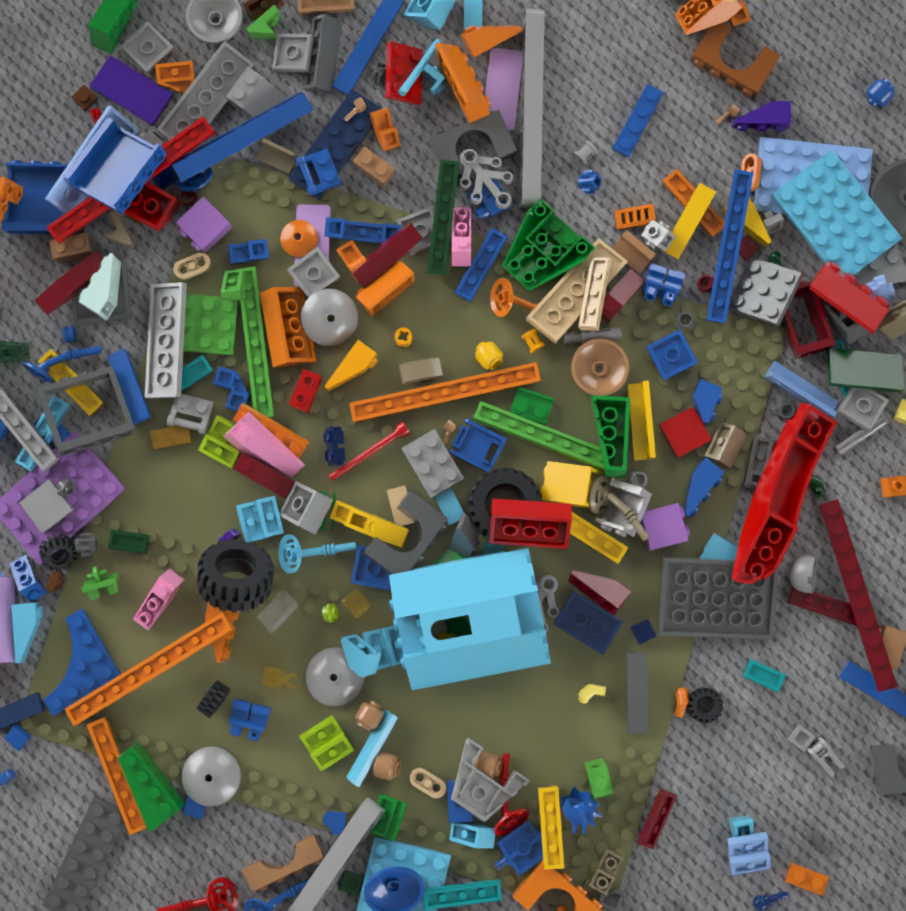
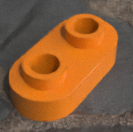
(747, 165)

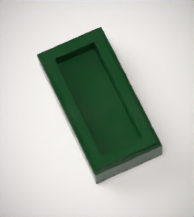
(128, 541)

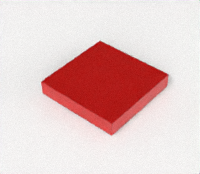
(685, 432)

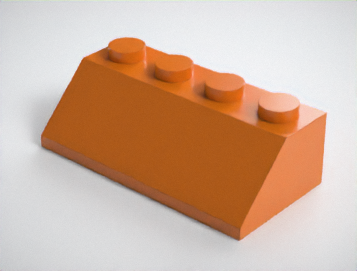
(462, 82)
(284, 330)

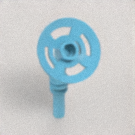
(297, 552)

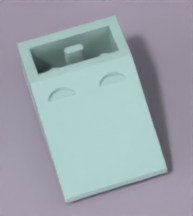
(103, 290)

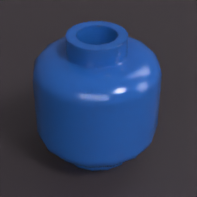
(880, 93)

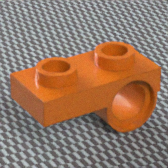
(351, 256)
(893, 486)

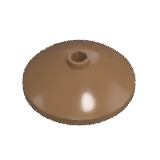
(608, 357)

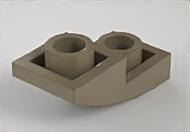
(419, 370)
(606, 871)

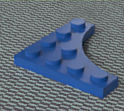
(89, 665)

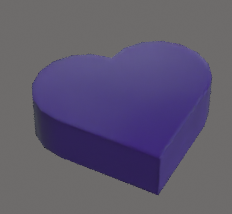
(231, 534)

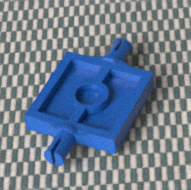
(521, 848)

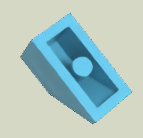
(360, 655)
(472, 834)

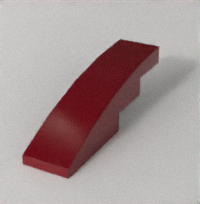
(387, 255)
(69, 284)

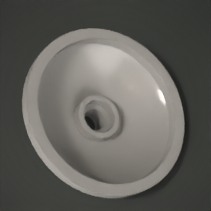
(203, 12)
(315, 315)
(320, 684)
(221, 766)

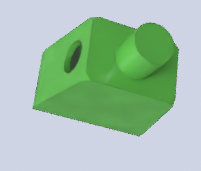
(598, 778)

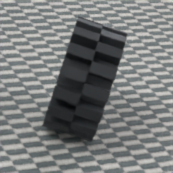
(61, 560)
(213, 699)
(716, 700)

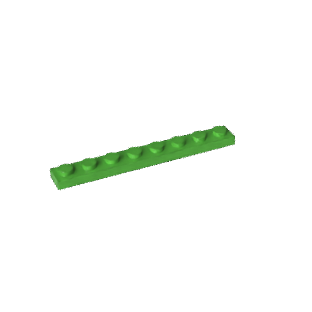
(256, 345)
(539, 434)

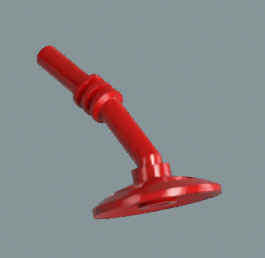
(508, 818)
(216, 898)

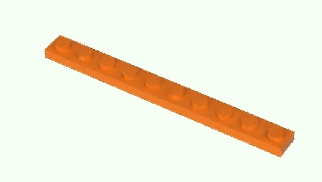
(444, 392)
(149, 668)

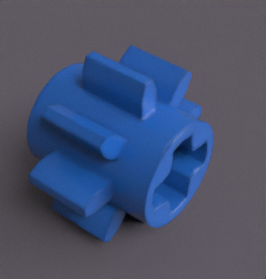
(589, 181)

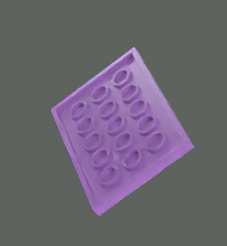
(94, 492)

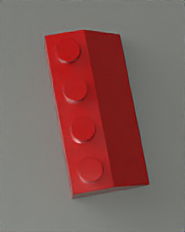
(153, 207)
(850, 296)
(530, 523)

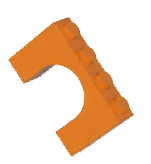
(542, 880)

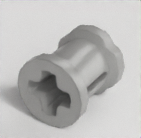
(585, 152)

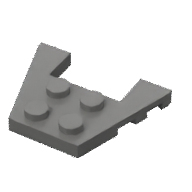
(476, 790)

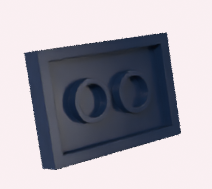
(588, 623)

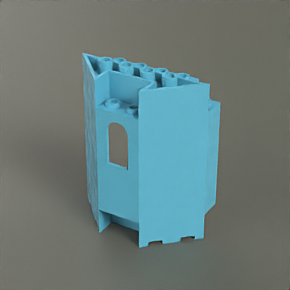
(502, 610)

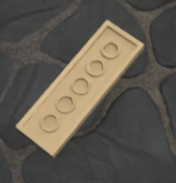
(565, 301)

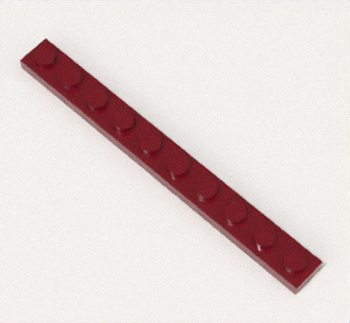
(858, 596)

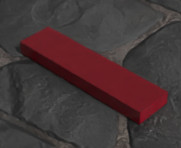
(822, 605)

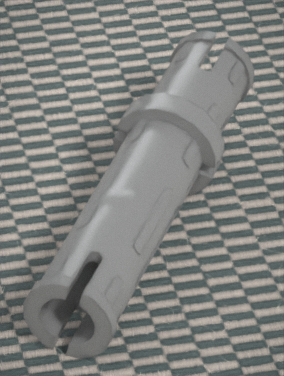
(586, 335)

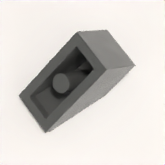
(465, 537)

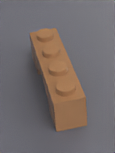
(261, 873)

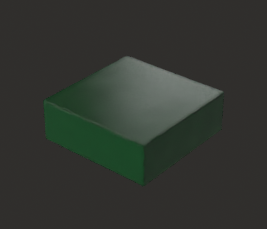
(351, 882)

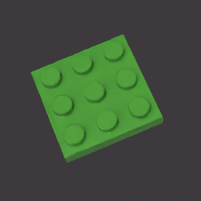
(210, 325)

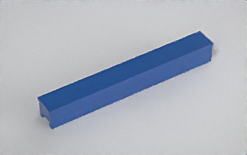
(242, 136)

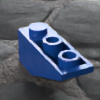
(701, 481)

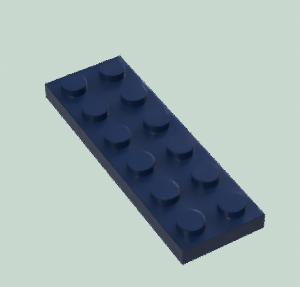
(339, 138)

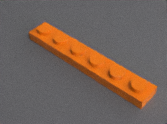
(108, 753)

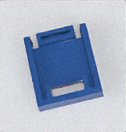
(475, 443)

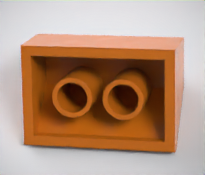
(385, 288)

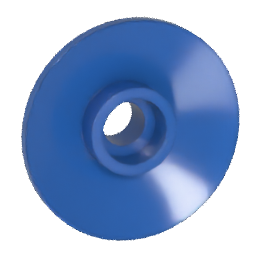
(196, 181)

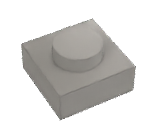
(801, 737)

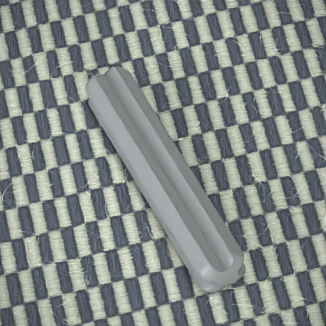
(857, 437)

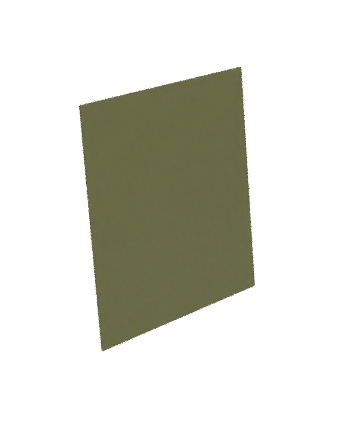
(527, 712)

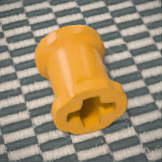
(404, 331)
(538, 344)

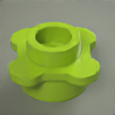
(330, 613)

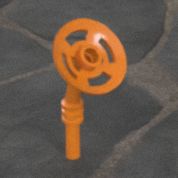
(506, 296)

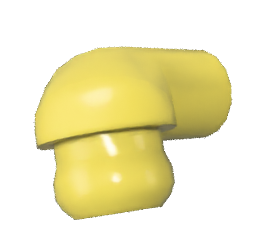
(590, 690)

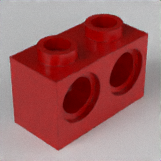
(305, 391)

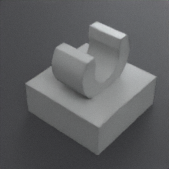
(772, 222)

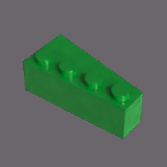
(612, 430)
(149, 786)

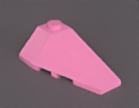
(258, 442)

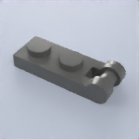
(758, 458)

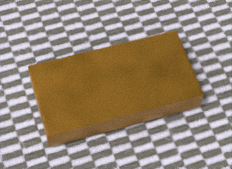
(170, 437)

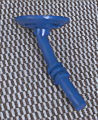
(43, 368)
(293, 890)

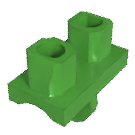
(99, 580)

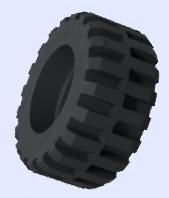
(488, 483)
(229, 592)

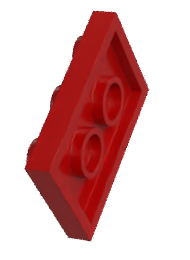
(399, 65)

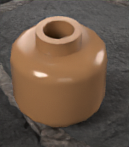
(369, 715)
(488, 764)
(386, 766)

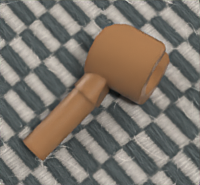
(360, 107)
(733, 111)
(450, 427)

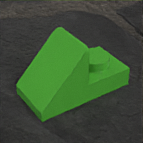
(261, 27)
(233, 285)

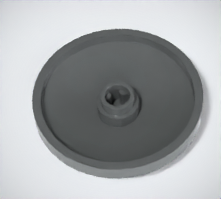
(890, 194)

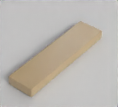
(594, 293)

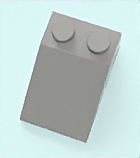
(254, 94)

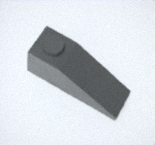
(843, 325)

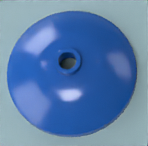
(394, 889)

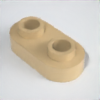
(192, 266)
(427, 783)

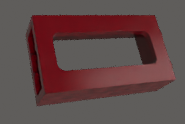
(819, 322)

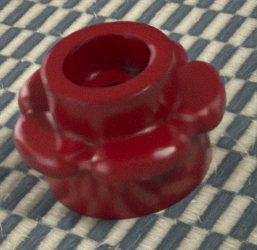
(182, 197)
(701, 283)

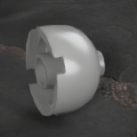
(803, 573)

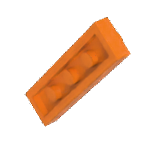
(683, 191)
(291, 440)

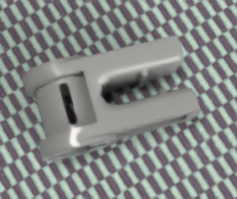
(819, 752)

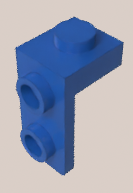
(26, 580)

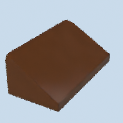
(257, 8)

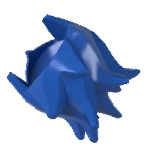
(579, 809)

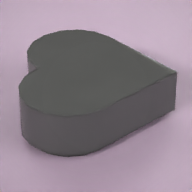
(613, 899)

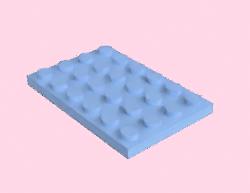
(788, 158)

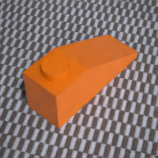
(482, 38)

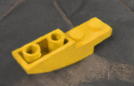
(369, 524)

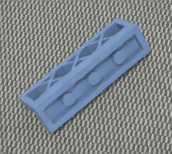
(801, 389)

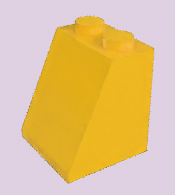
(568, 483)

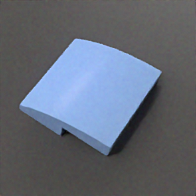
(748, 853)

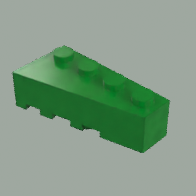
(110, 23)

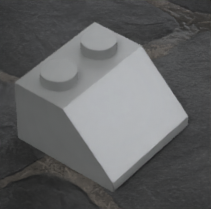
(305, 507)

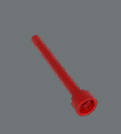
(400, 431)

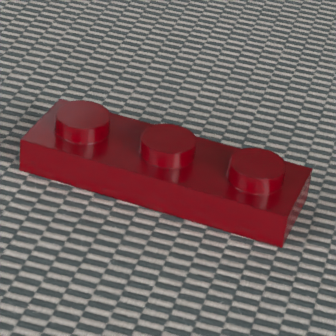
(656, 818)

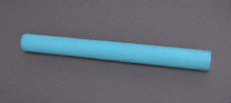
(419, 68)

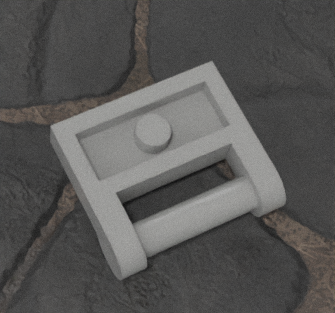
(193, 408)

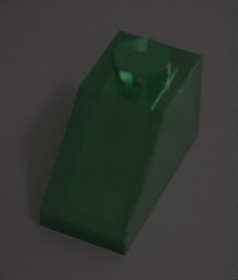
(14, 352)

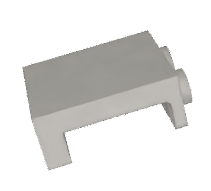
(632, 497)

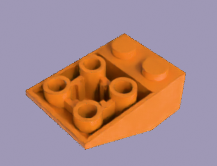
(706, 13)
(221, 646)

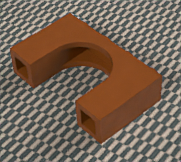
(749, 79)

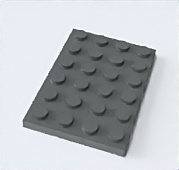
(705, 601)

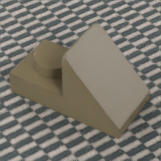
(121, 235)

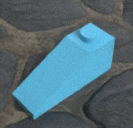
(26, 621)

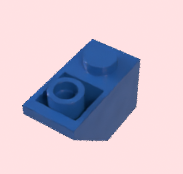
(705, 398)

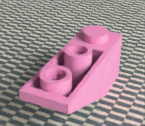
(461, 237)
(158, 598)

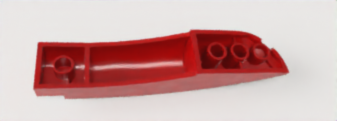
(780, 494)

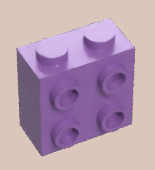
(203, 225)
(665, 526)

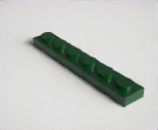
(442, 217)

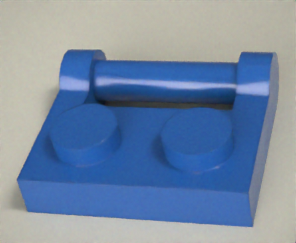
(324, 169)

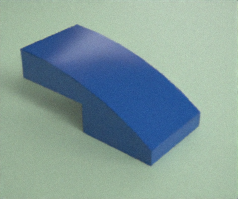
(248, 252)

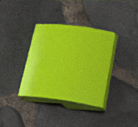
(217, 446)
(326, 743)

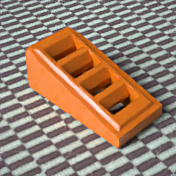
(651, 215)

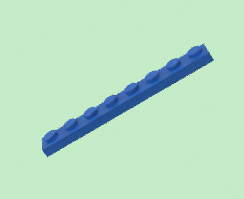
(729, 246)

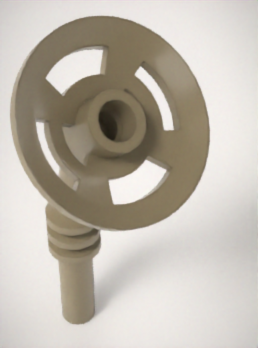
(605, 496)

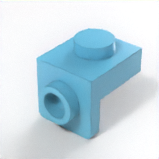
(434, 75)

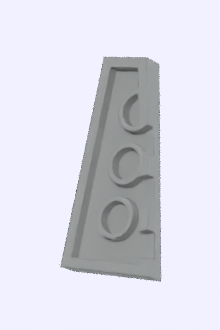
(889, 264)

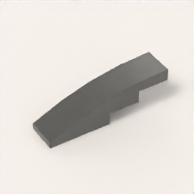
(636, 692)

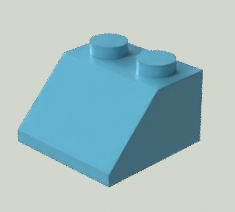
(429, 12)

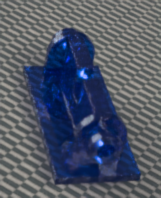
(333, 454)

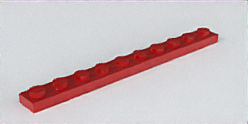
(91, 209)

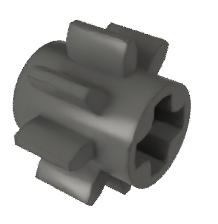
(378, 74)
(86, 544)

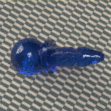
(761, 902)

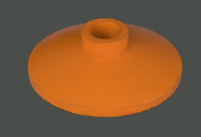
(300, 247)

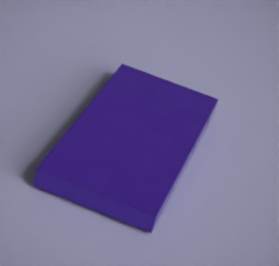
(131, 90)

